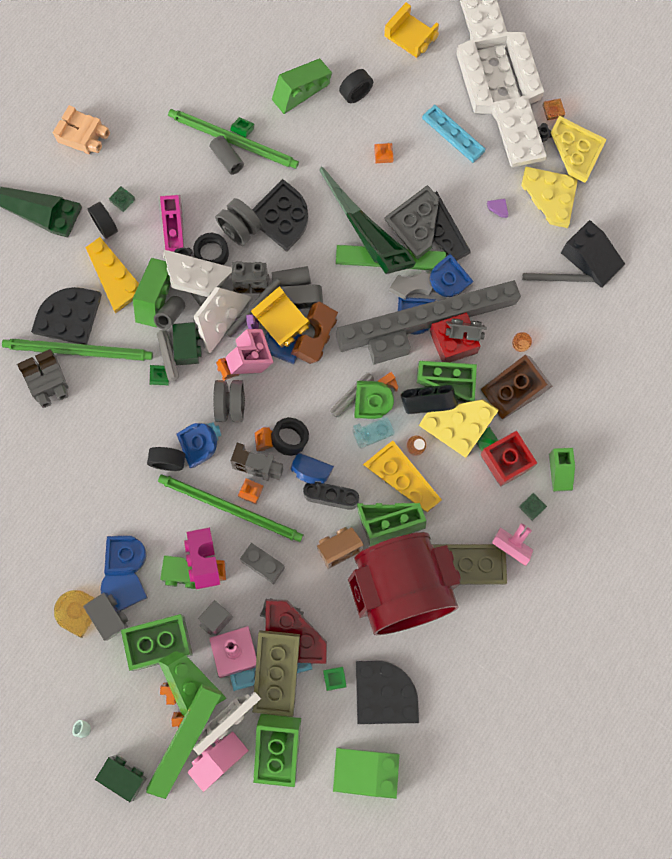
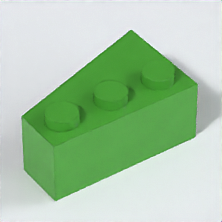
(300, 84)
(151, 292)
(458, 375)
(390, 521)
(184, 679)

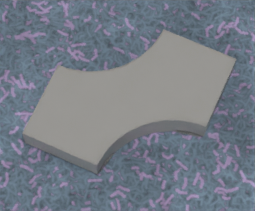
(407, 286)

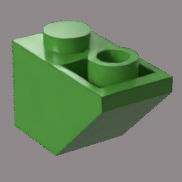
(562, 469)
(176, 571)

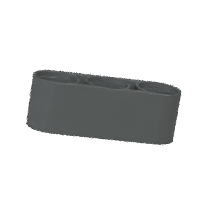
(303, 295)

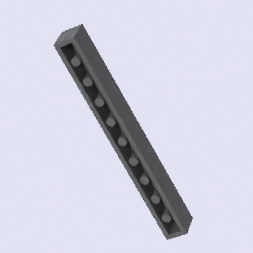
(425, 315)

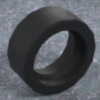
(356, 86)
(102, 220)
(211, 238)
(283, 447)
(166, 458)

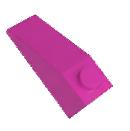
(172, 222)

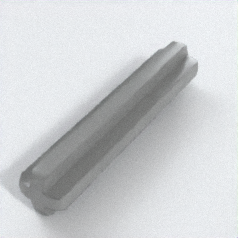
(167, 355)
(348, 398)

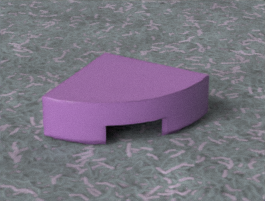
(498, 207)
(252, 322)

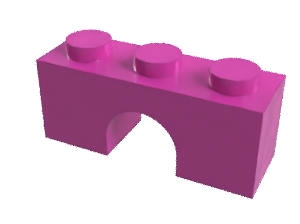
(204, 570)

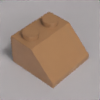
(340, 547)

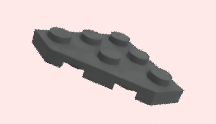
(416, 221)

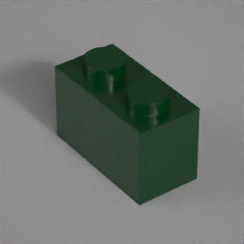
(186, 343)
(121, 778)

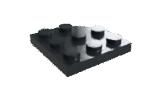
(283, 215)
(68, 315)
(385, 694)

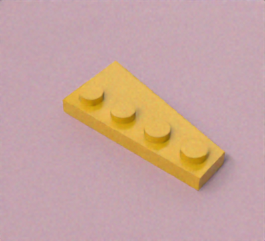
(114, 276)
(402, 475)

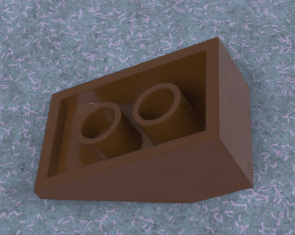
(516, 386)

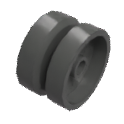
(238, 221)
(225, 401)

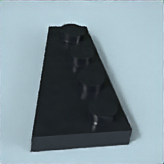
(448, 235)

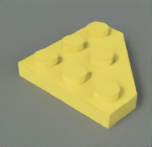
(577, 147)
(551, 194)
(460, 426)

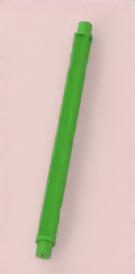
(233, 138)
(78, 349)
(229, 507)

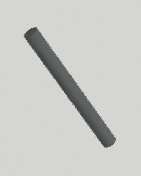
(557, 277)
(242, 319)

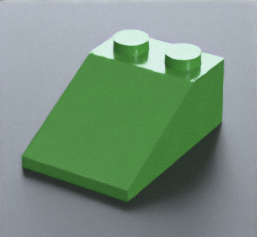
(277, 750)
(366, 773)

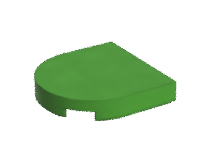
(372, 399)

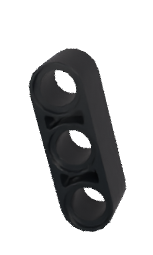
(429, 399)
(338, 502)

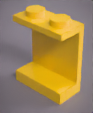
(410, 32)
(281, 317)

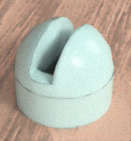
(81, 729)

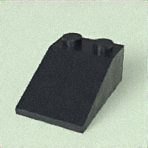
(593, 254)

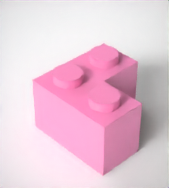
(251, 354)
(217, 760)

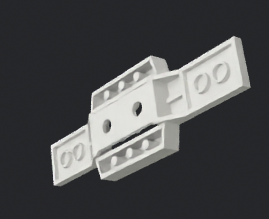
(484, 81)

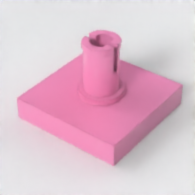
(514, 544)
(233, 652)

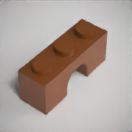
(323, 320)

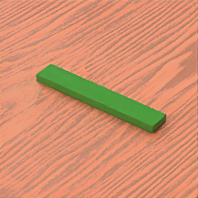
(360, 257)
(183, 741)

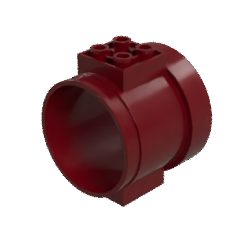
(404, 583)

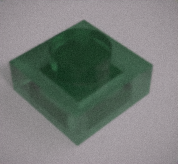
(122, 199)
(532, 506)

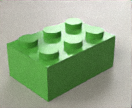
(154, 641)

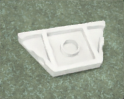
(194, 274)
(218, 315)
(219, 725)

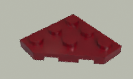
(284, 618)

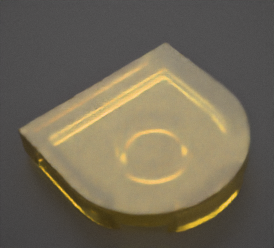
(71, 613)

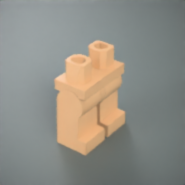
(80, 131)

